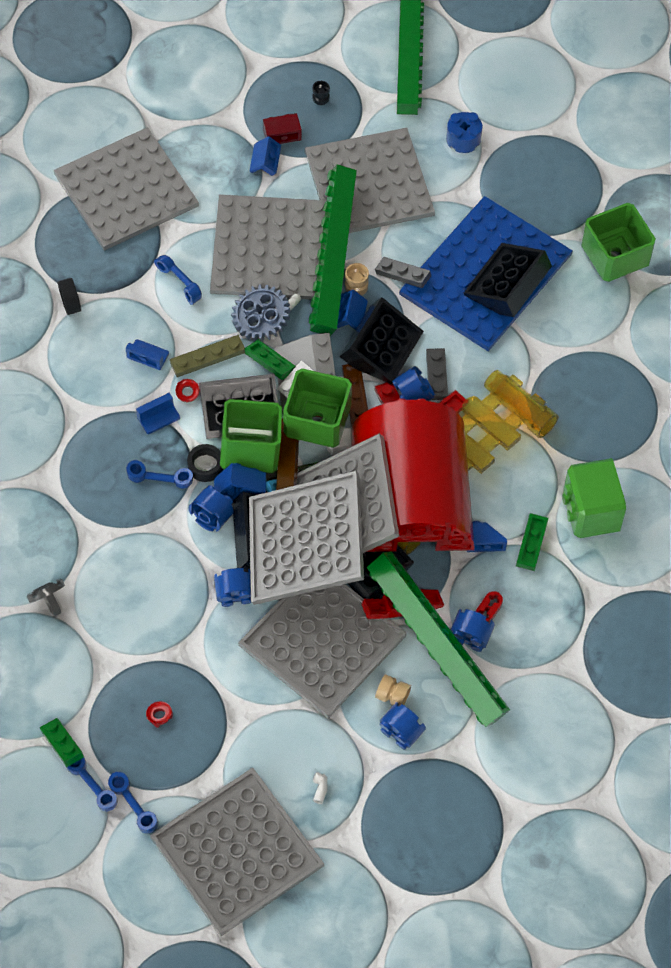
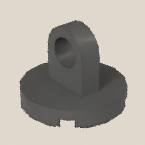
(46, 592)

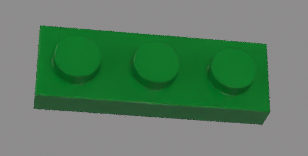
(269, 359)
(532, 542)
(61, 742)

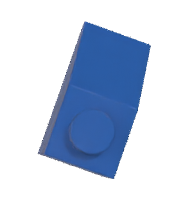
(487, 538)

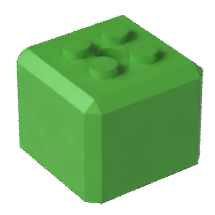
(619, 231)
(313, 396)
(251, 434)
(594, 498)

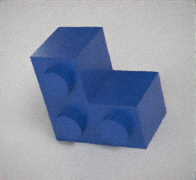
(238, 479)

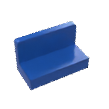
(265, 156)
(351, 309)
(147, 354)
(157, 413)

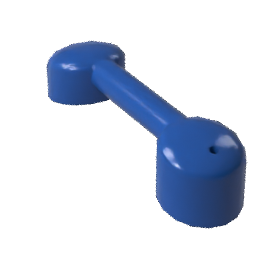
(192, 291)
(137, 473)
(120, 785)
(105, 799)

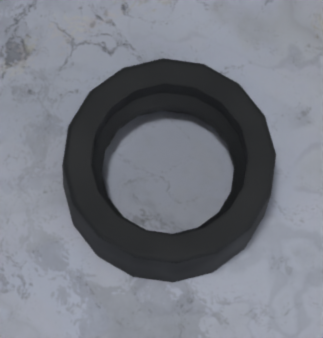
(69, 296)
(201, 450)

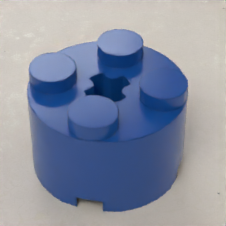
(464, 131)
(413, 385)
(211, 509)
(233, 586)
(472, 629)
(402, 725)

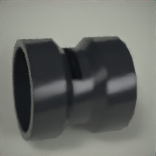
(321, 92)

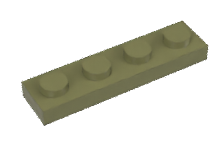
(207, 356)

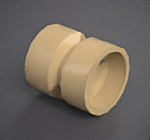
(357, 278)
(392, 691)

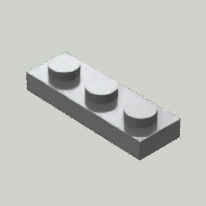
(403, 272)
(437, 372)

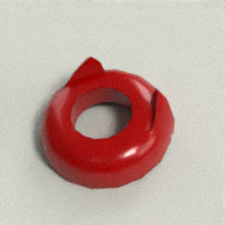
(187, 383)
(159, 706)

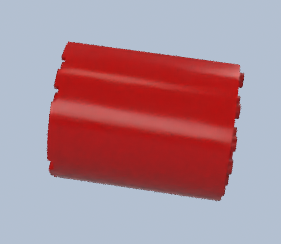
(426, 471)

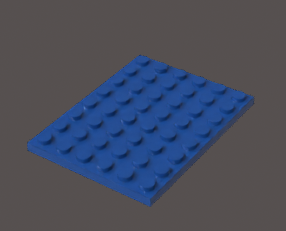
(462, 258)

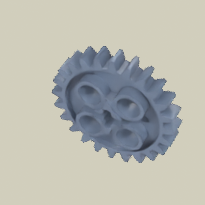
(256, 299)

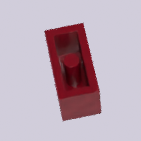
(283, 128)

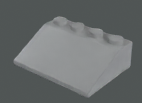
(313, 351)

